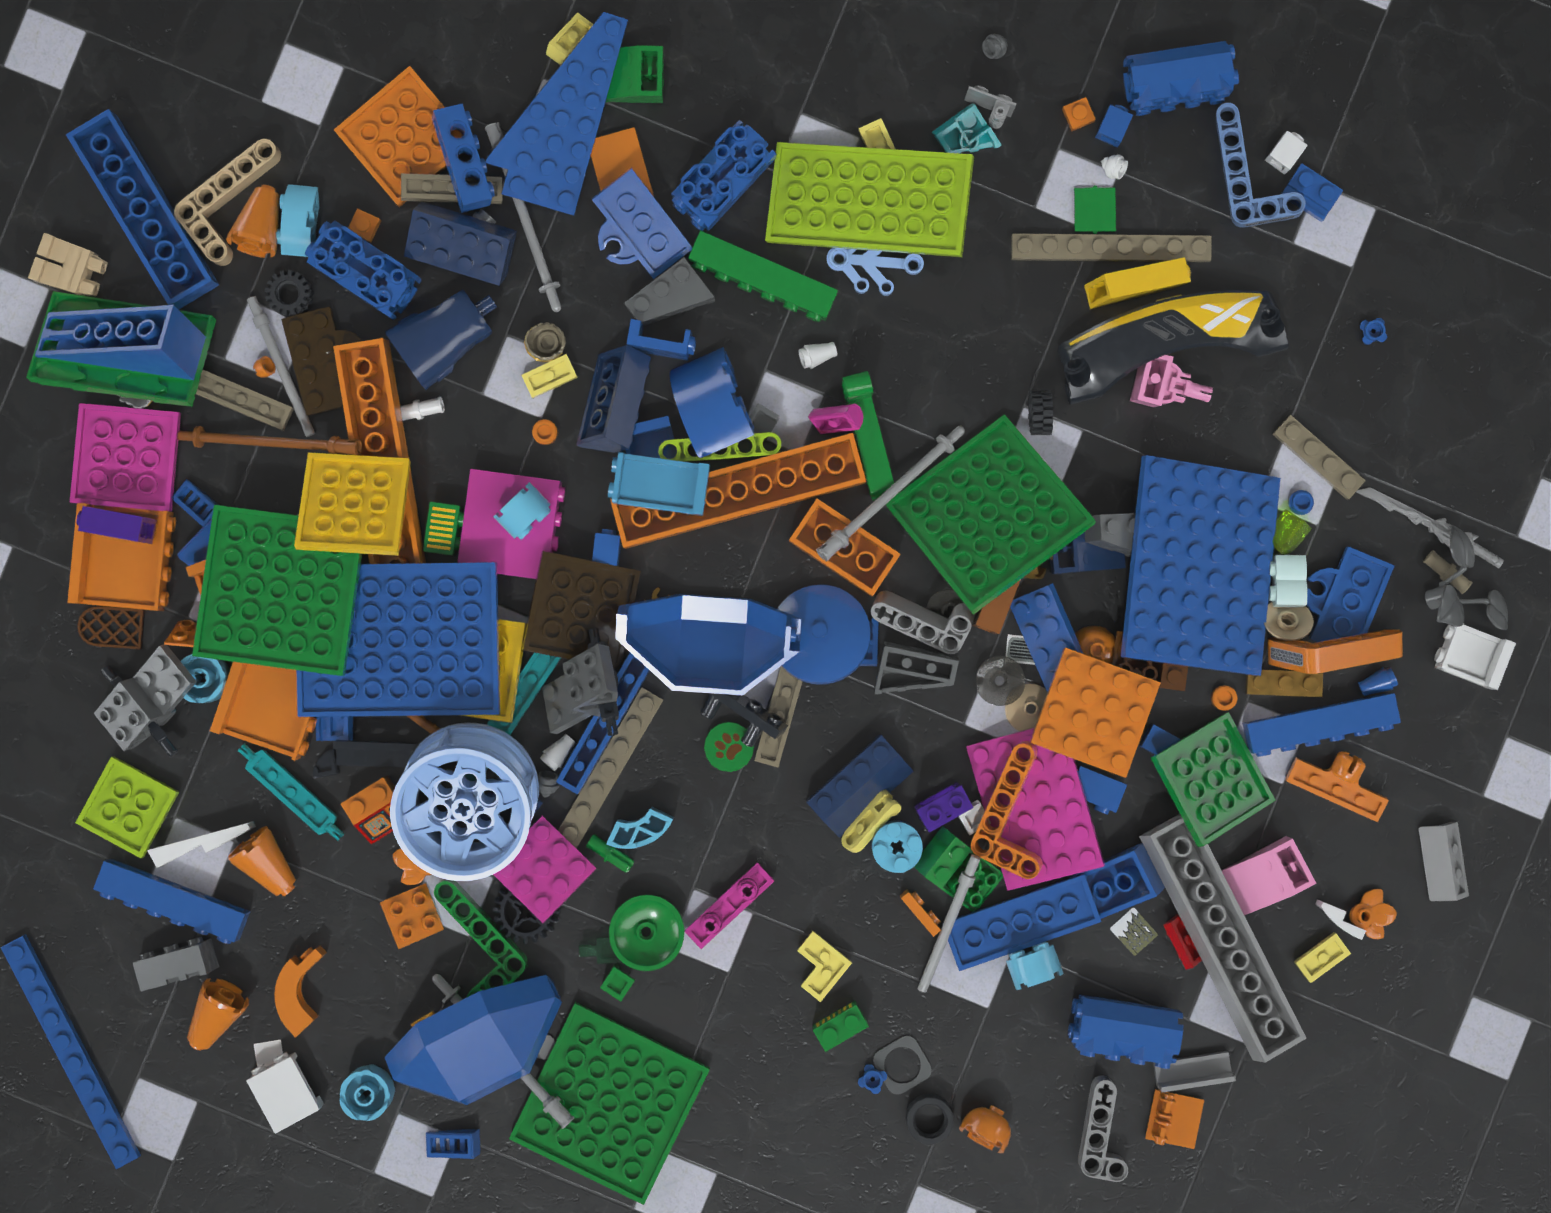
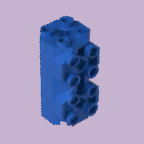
(1180, 76)
(722, 176)
(362, 269)
(1126, 1030)

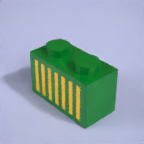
(443, 529)
(840, 1026)

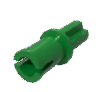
(610, 853)

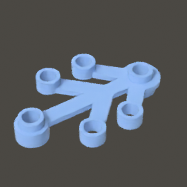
(869, 262)

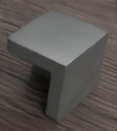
(763, 419)

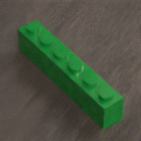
(763, 276)

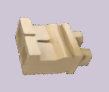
(76, 269)

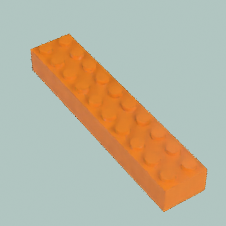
(376, 419)
(752, 489)

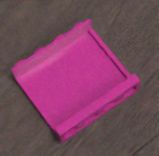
(488, 541)

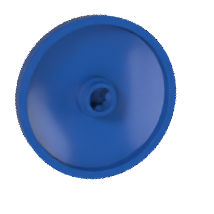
(832, 634)

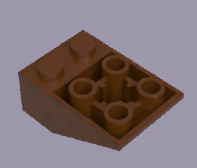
(1169, 675)

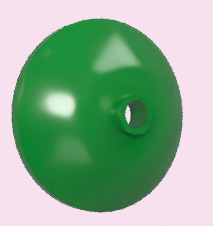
(649, 951)

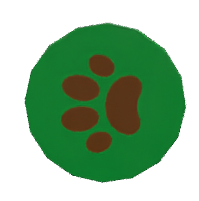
(725, 748)

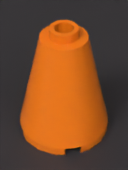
(257, 223)
(264, 862)
(215, 1011)

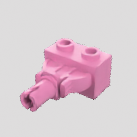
(1161, 382)

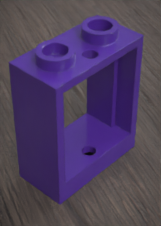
(116, 525)
(936, 808)

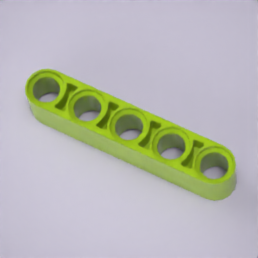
(732, 450)

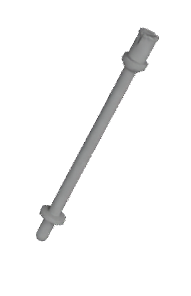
(495, 135)
(840, 538)
(550, 1103)

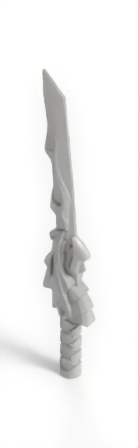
(1438, 527)

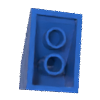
(1123, 881)

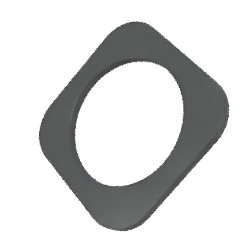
(925, 1067)

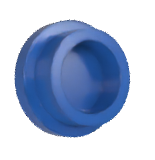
(1301, 502)

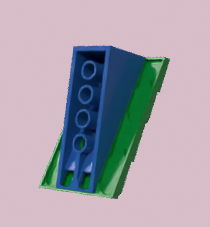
(122, 349)

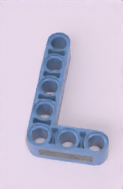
(1242, 177)

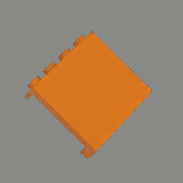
(122, 570)
(262, 709)

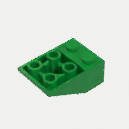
(638, 75)
(946, 859)

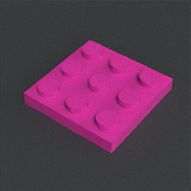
(545, 870)

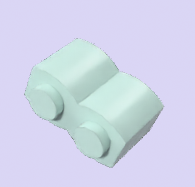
(1288, 581)

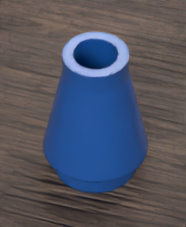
(1380, 681)

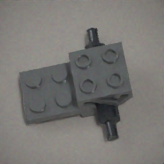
(584, 689)
(145, 701)

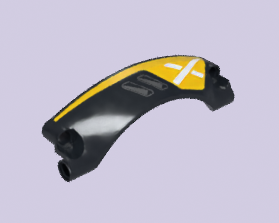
(1129, 340)

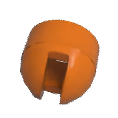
(268, 364)

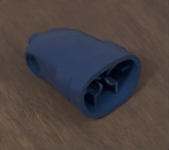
(441, 336)

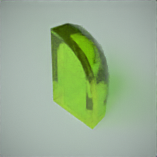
(1289, 532)

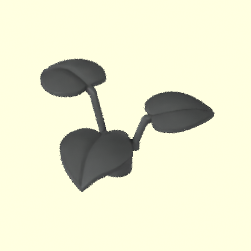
(1446, 598)

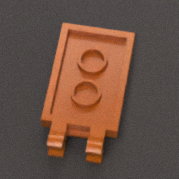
(615, 155)

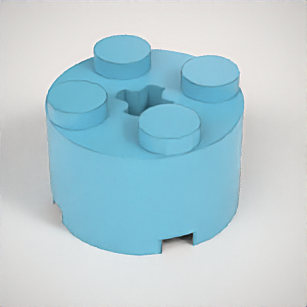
(522, 511)
(216, 677)
(899, 860)
(1034, 966)
(370, 1106)

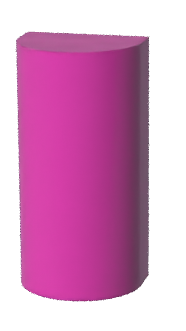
(837, 418)

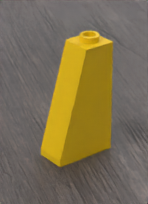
(1137, 282)

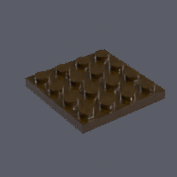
(572, 599)

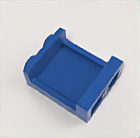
(660, 347)
(649, 436)

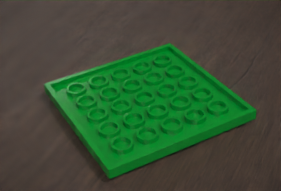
(990, 514)
(273, 601)
(624, 1099)

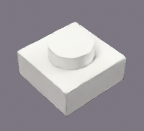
(972, 818)

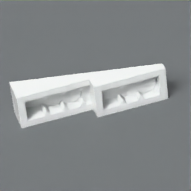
(209, 842)

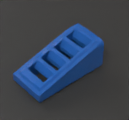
(182, 492)
(468, 1135)

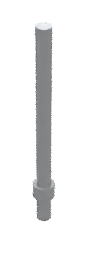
(262, 323)
(966, 880)

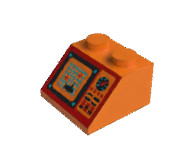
(371, 809)

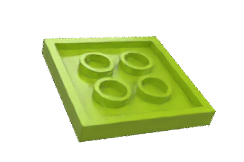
(127, 807)

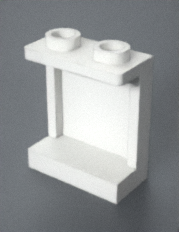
(1474, 656)
(283, 1092)

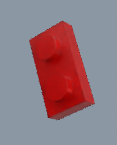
(1182, 942)

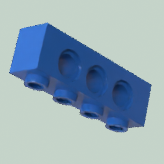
(468, 196)

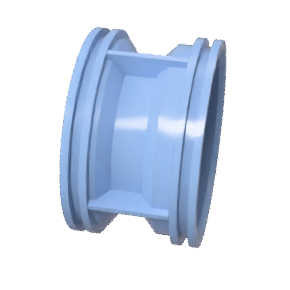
(453, 853)

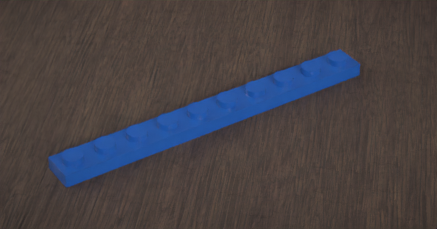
(70, 1051)

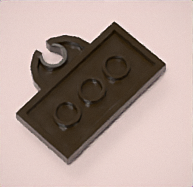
(313, 357)

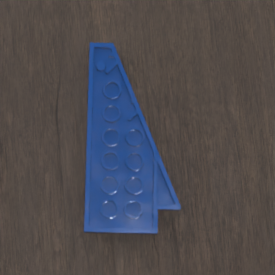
(555, 134)

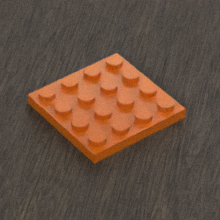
(396, 133)
(1095, 712)

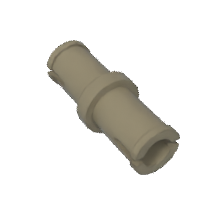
(1446, 570)

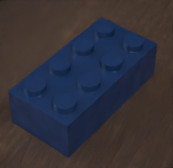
(460, 243)

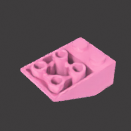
(1268, 875)

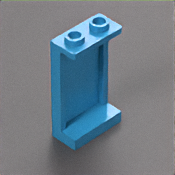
(659, 484)

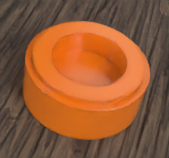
(545, 432)
(1224, 697)

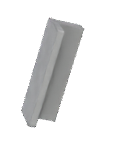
(1443, 862)
(1195, 1072)

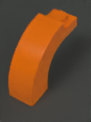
(288, 991)

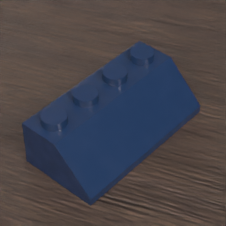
(614, 400)
(857, 784)

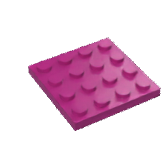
(125, 457)

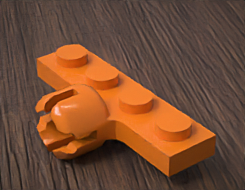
(1339, 784)

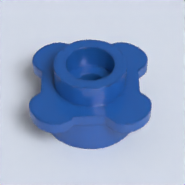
(1379, 335)
(873, 1086)

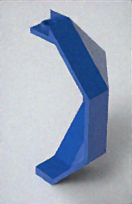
(708, 641)
(477, 1041)

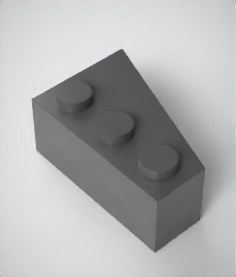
(669, 294)
(1112, 532)
(913, 668)
(175, 963)

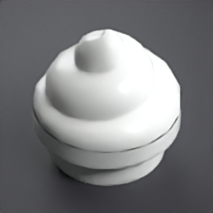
(1114, 166)

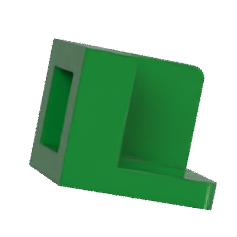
(617, 983)

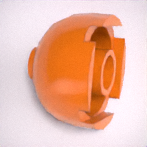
(1096, 642)
(987, 1127)

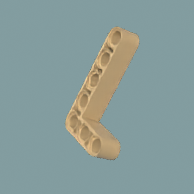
(222, 196)

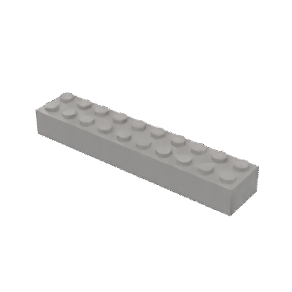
(1223, 940)

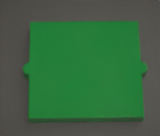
(1094, 210)

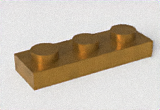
(1285, 683)

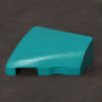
(966, 132)

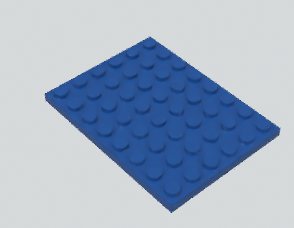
(1200, 566)
(416, 645)

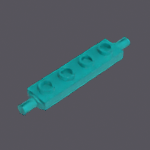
(291, 792)

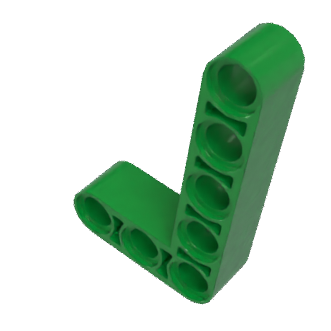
(871, 448)
(485, 940)

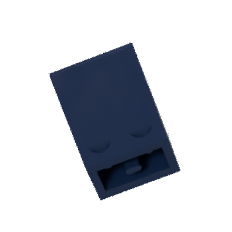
(1084, 557)

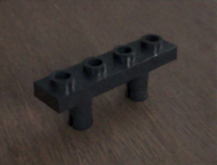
(751, 710)

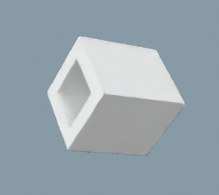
(1286, 152)

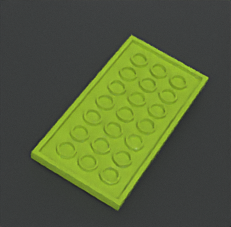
(870, 199)

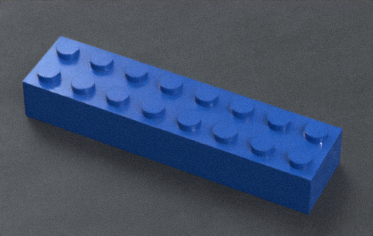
(142, 209)

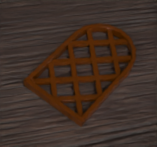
(105, 627)

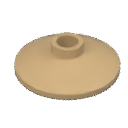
(1298, 619)
(1016, 711)

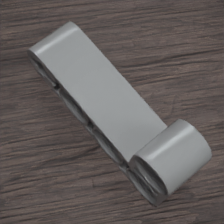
(888, 602)
(1101, 1126)

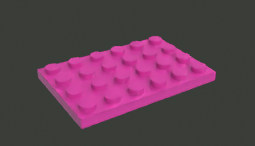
(1048, 814)

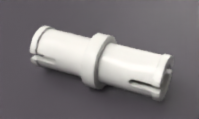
(421, 409)

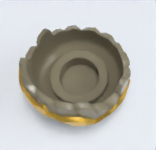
(545, 342)

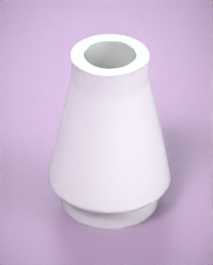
(815, 354)
(558, 752)

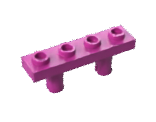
(729, 905)

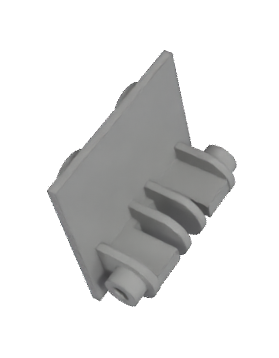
(1000, 105)

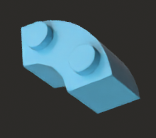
(298, 219)
(641, 831)

